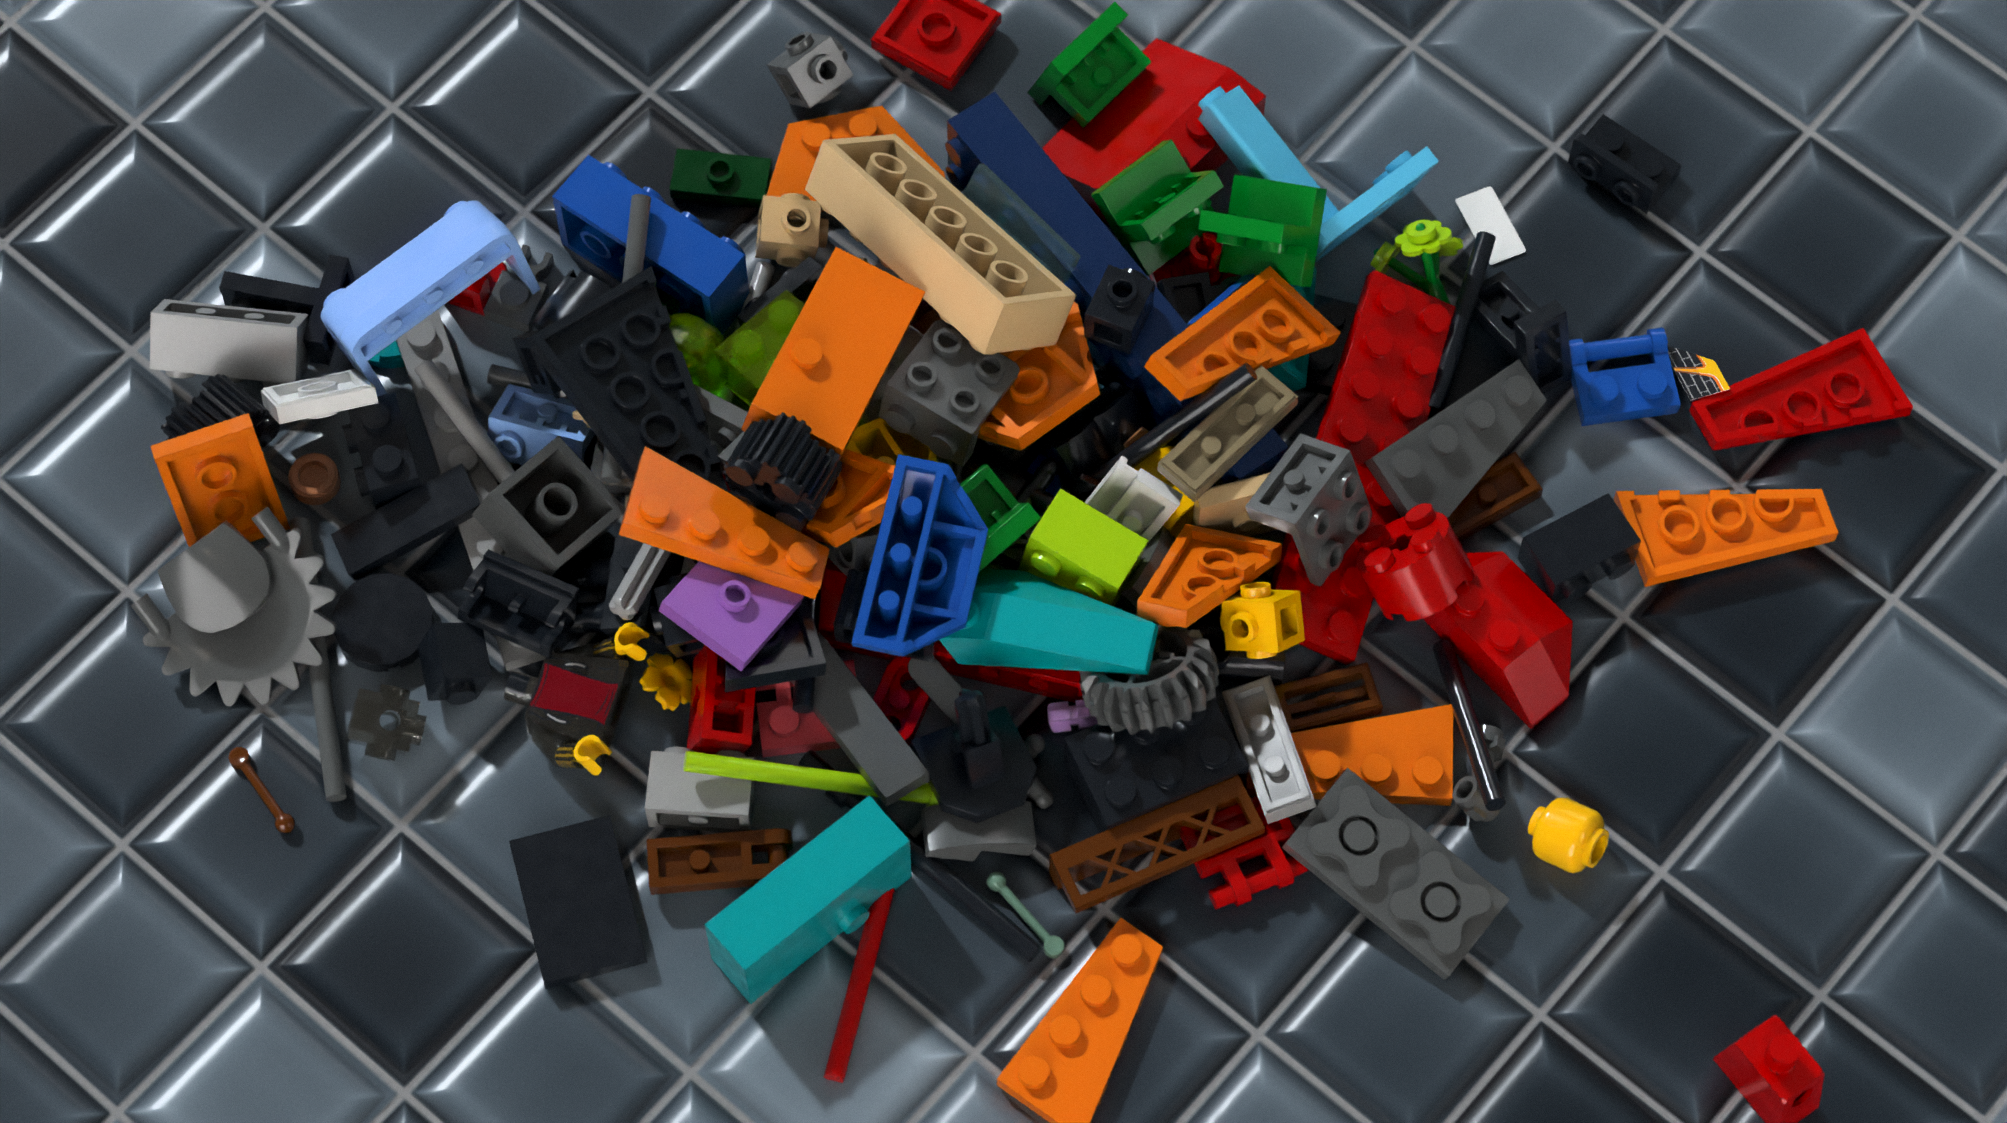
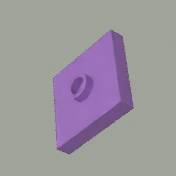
(729, 611)

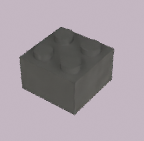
(549, 510)

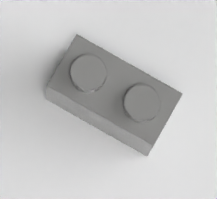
(694, 799)

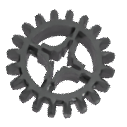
(1177, 684)

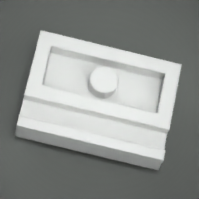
(1135, 499)

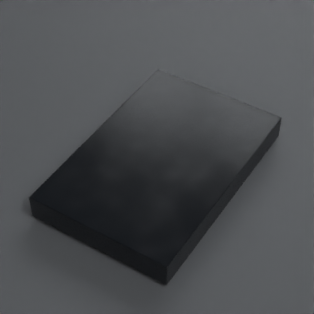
(577, 902)

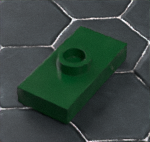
(720, 177)

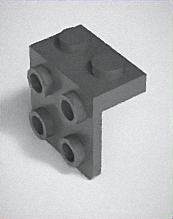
(946, 392)

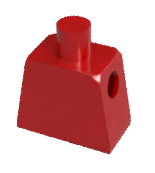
(1773, 1071)

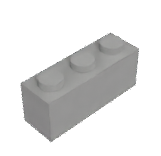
(228, 341)

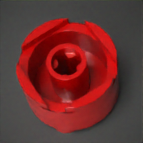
(1413, 564)

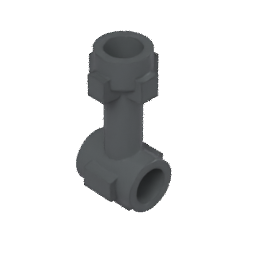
(1467, 792)

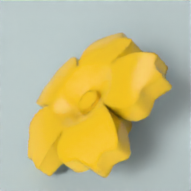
(669, 680)

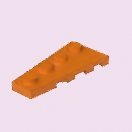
(705, 523)

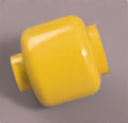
(1568, 835)

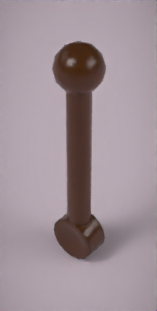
(241, 760)

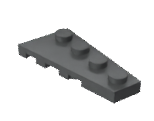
(1458, 445)

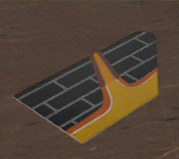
(1697, 374)

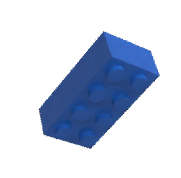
(687, 260)

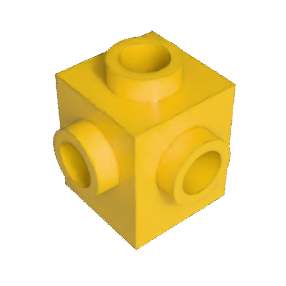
(1262, 620)

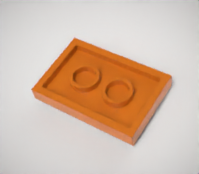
(218, 478)

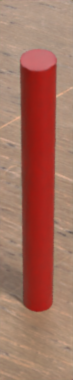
(858, 988)

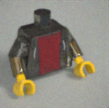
(579, 699)

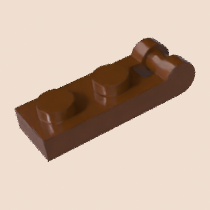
(714, 860)

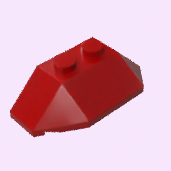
(1510, 636)

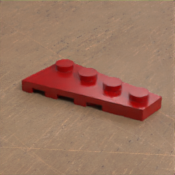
(1811, 393)

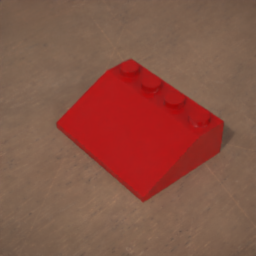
(1150, 110)

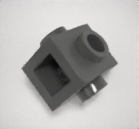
(811, 69)

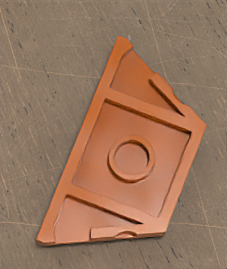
(805, 139)
(1048, 389)
(854, 500)

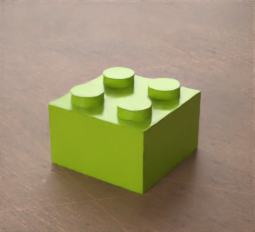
(1083, 550)

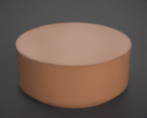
(314, 479)

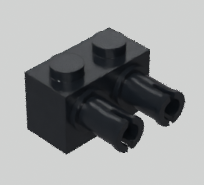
(610, 572)

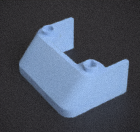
(419, 282)

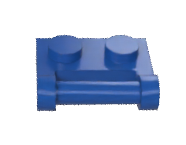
(1624, 391)

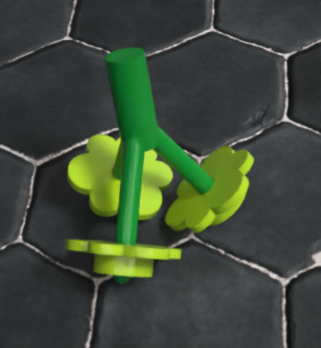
(1423, 239)

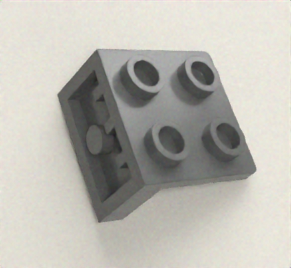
(1317, 500)

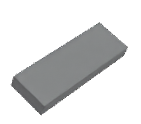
(1269, 749)

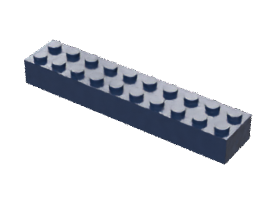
(995, 137)

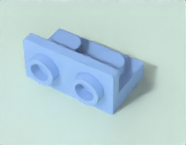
(529, 421)

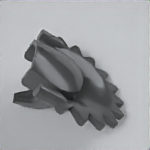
(240, 611)

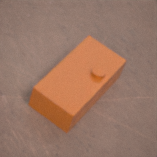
(838, 350)

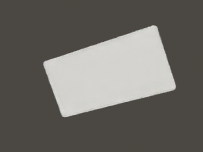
(1486, 214)

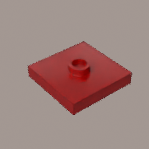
(936, 36)

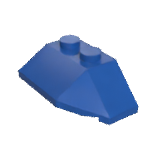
(921, 561)

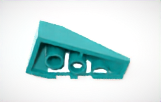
(1043, 625)

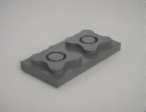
(1396, 873)

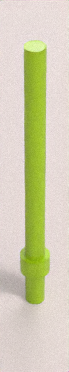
(792, 775)

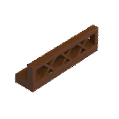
(1148, 834)

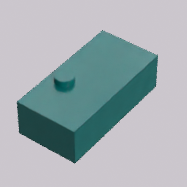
(809, 899)

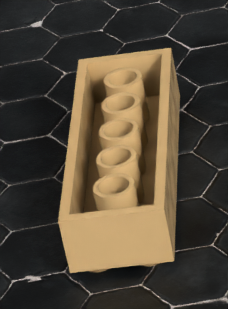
(940, 243)

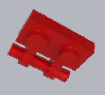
(1237, 887)

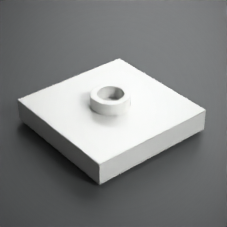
(319, 396)

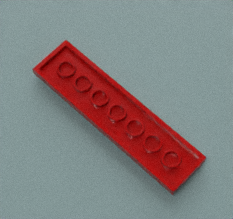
(1373, 402)

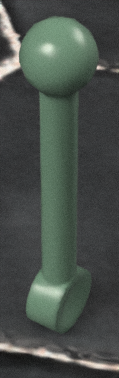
(1053, 945)

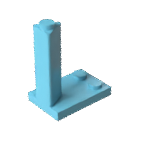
(1263, 154)

